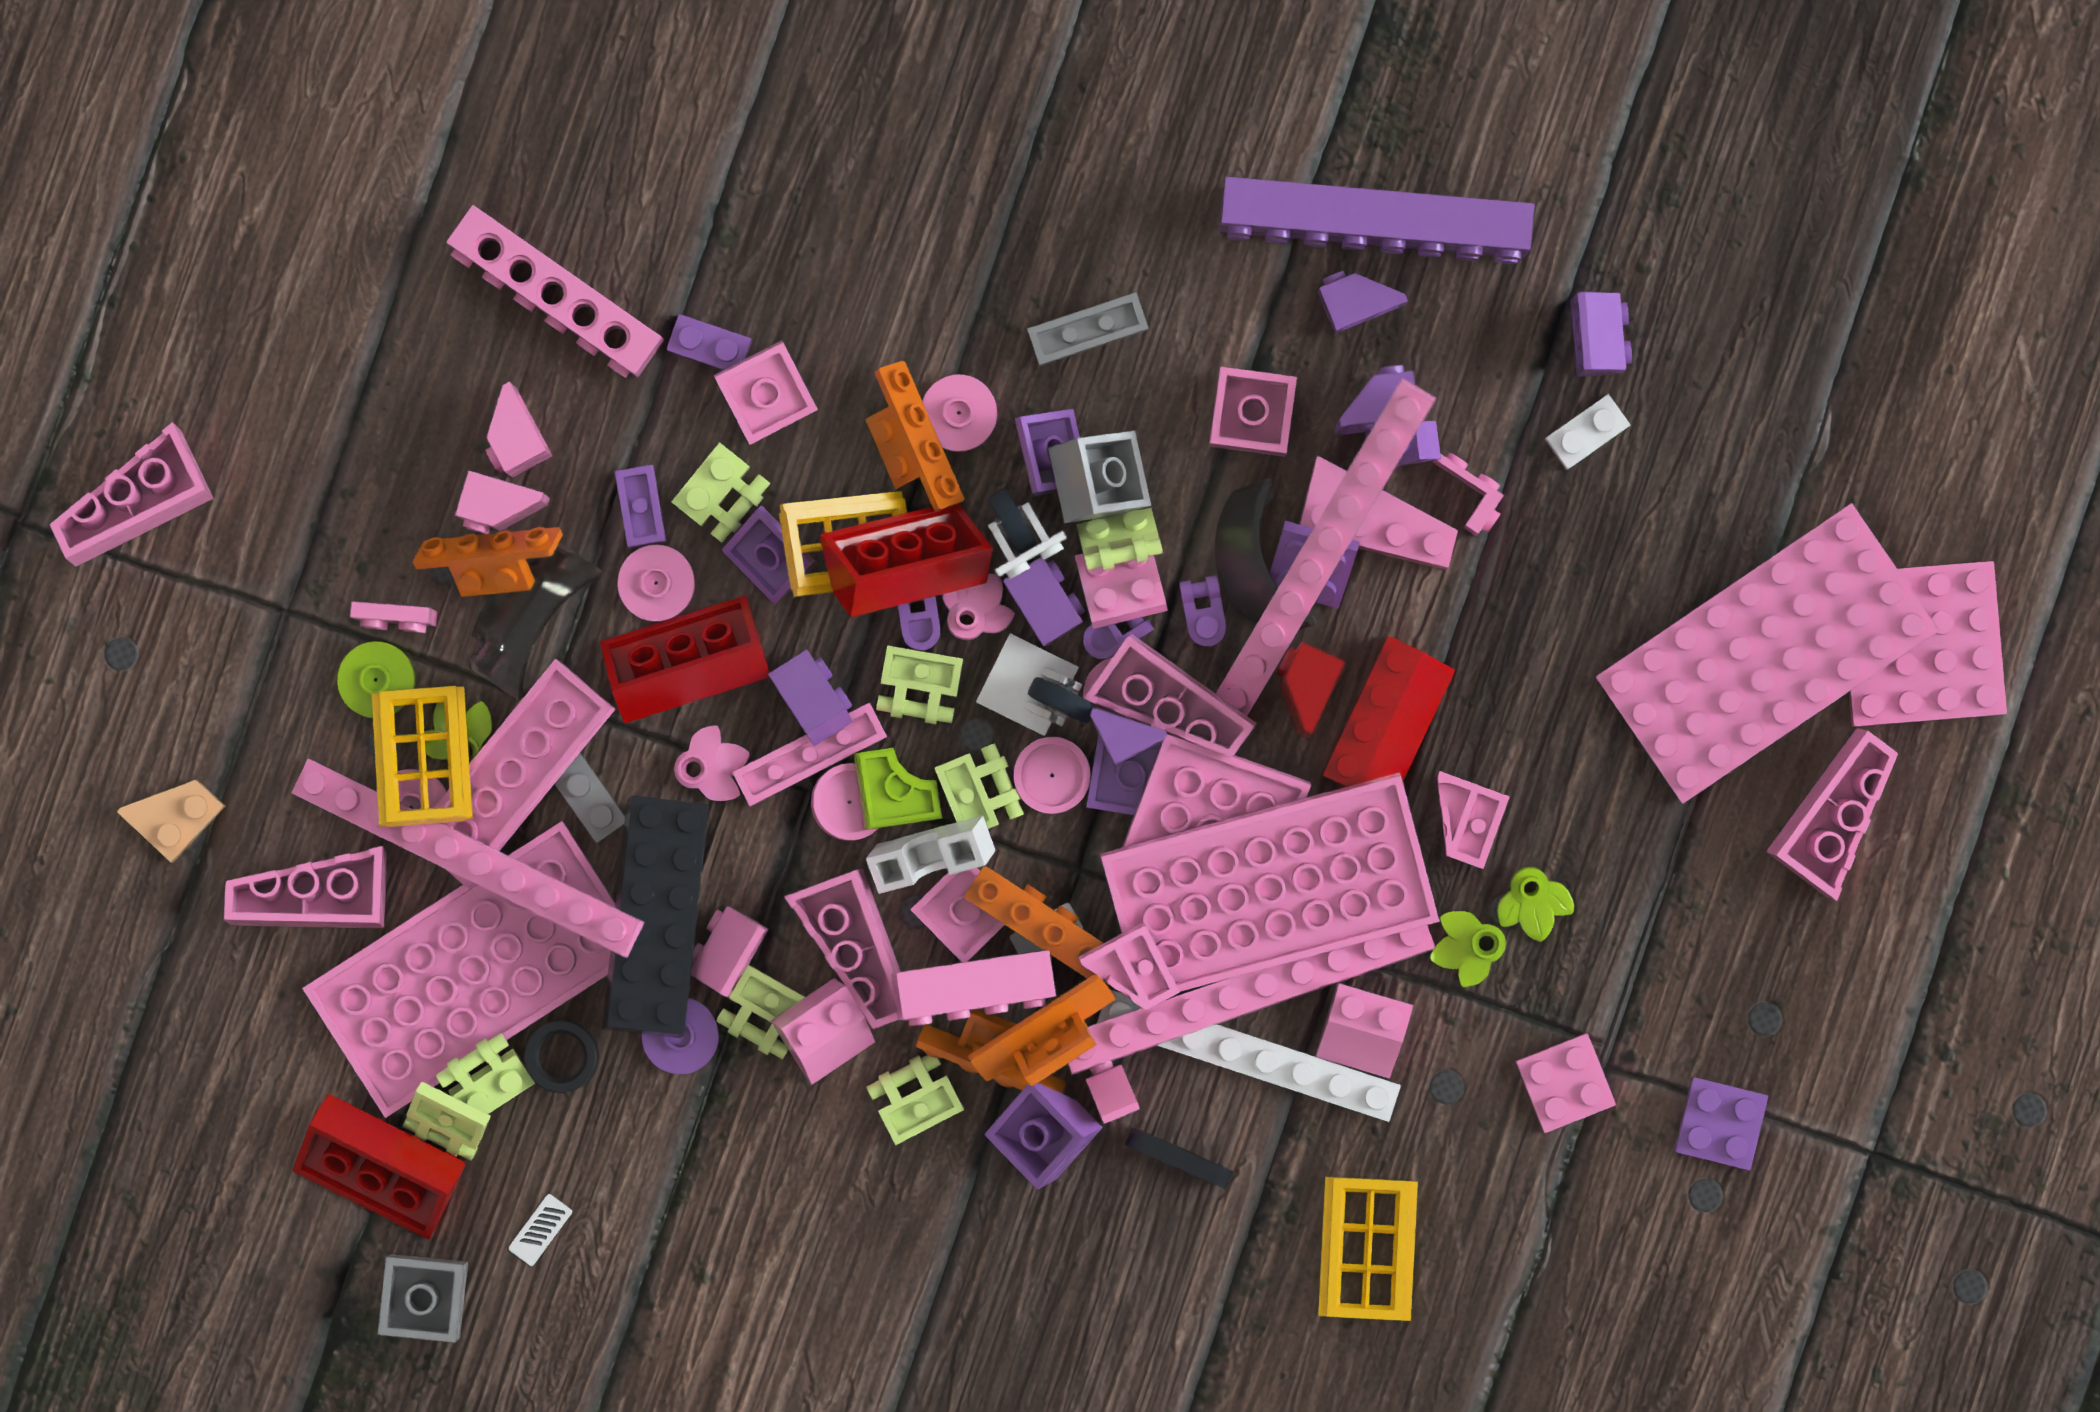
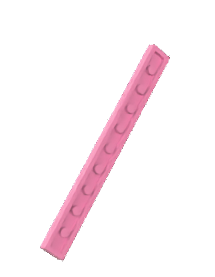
(1325, 546)
(473, 861)
(1244, 995)

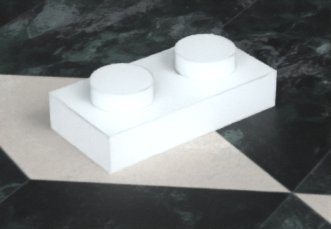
(1587, 432)

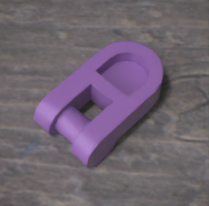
(1204, 625)
(920, 629)
(1106, 640)

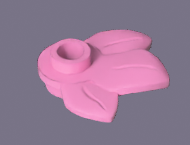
(980, 603)
(716, 763)

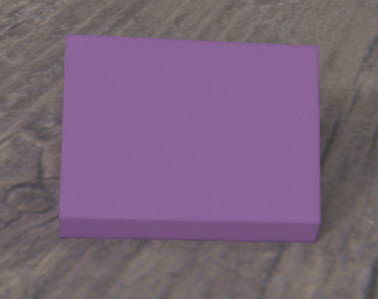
(1037, 435)
(761, 555)
(1124, 736)

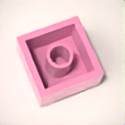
(1252, 411)

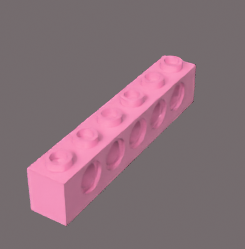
(480, 228)

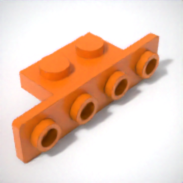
(909, 439)
(489, 561)
(1032, 919)
(977, 1032)
(1046, 1037)

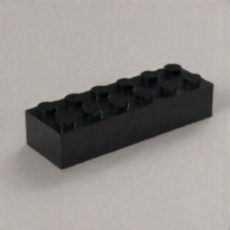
(661, 888)

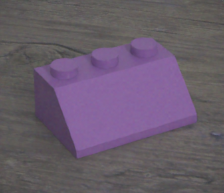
(1372, 400)

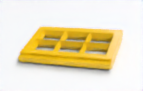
(825, 511)
(386, 756)
(1403, 1248)

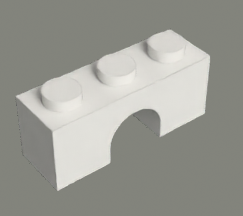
(951, 846)

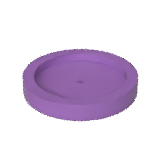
(691, 1050)

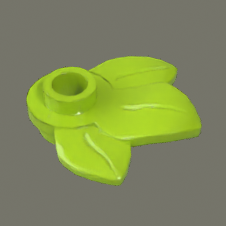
(478, 730)
(1535, 909)
(1462, 948)

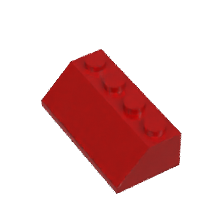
(905, 559)
(684, 659)
(1307, 684)
(1389, 715)
(378, 1166)

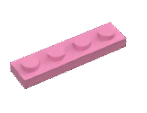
(801, 759)

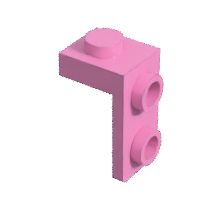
(1485, 513)

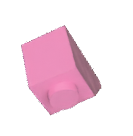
(1111, 1091)

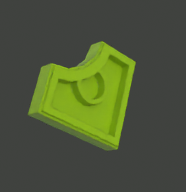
(892, 794)

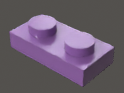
(707, 343)
(640, 506)

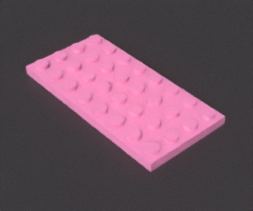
(1767, 653)
(1276, 883)
(459, 977)

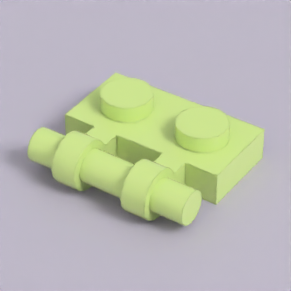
(712, 485)
(1119, 539)
(919, 672)
(967, 794)
(765, 998)
(491, 1085)
(920, 1109)
(446, 1121)

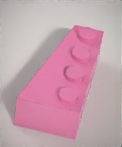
(136, 498)
(1389, 527)
(1161, 694)
(1834, 815)
(318, 894)
(853, 939)
(973, 985)

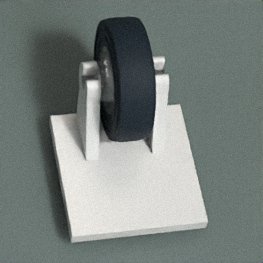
(1014, 524)
(1034, 687)

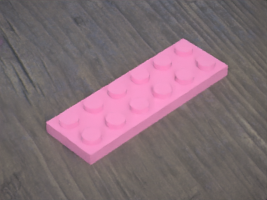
(529, 755)

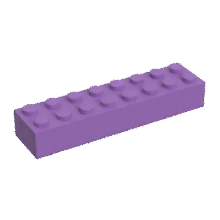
(1376, 218)

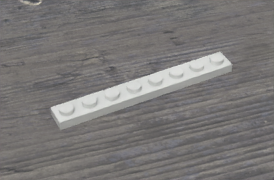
(1278, 1065)

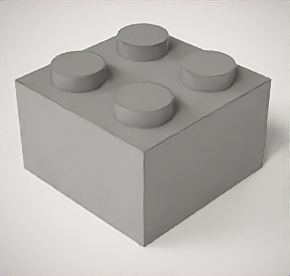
(1099, 476)
(422, 1298)

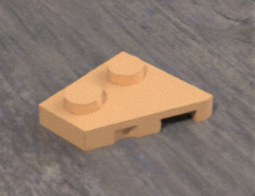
(173, 817)

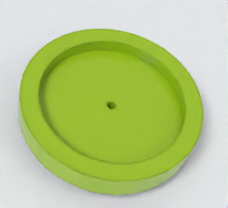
(369, 662)

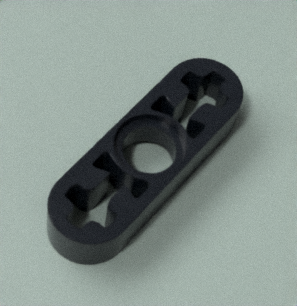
(1179, 1157)

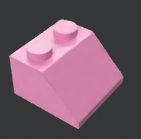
(514, 435)
(496, 503)
(727, 950)
(824, 1030)
(1364, 1030)

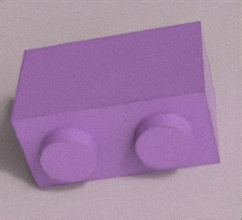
(1044, 601)
(811, 697)

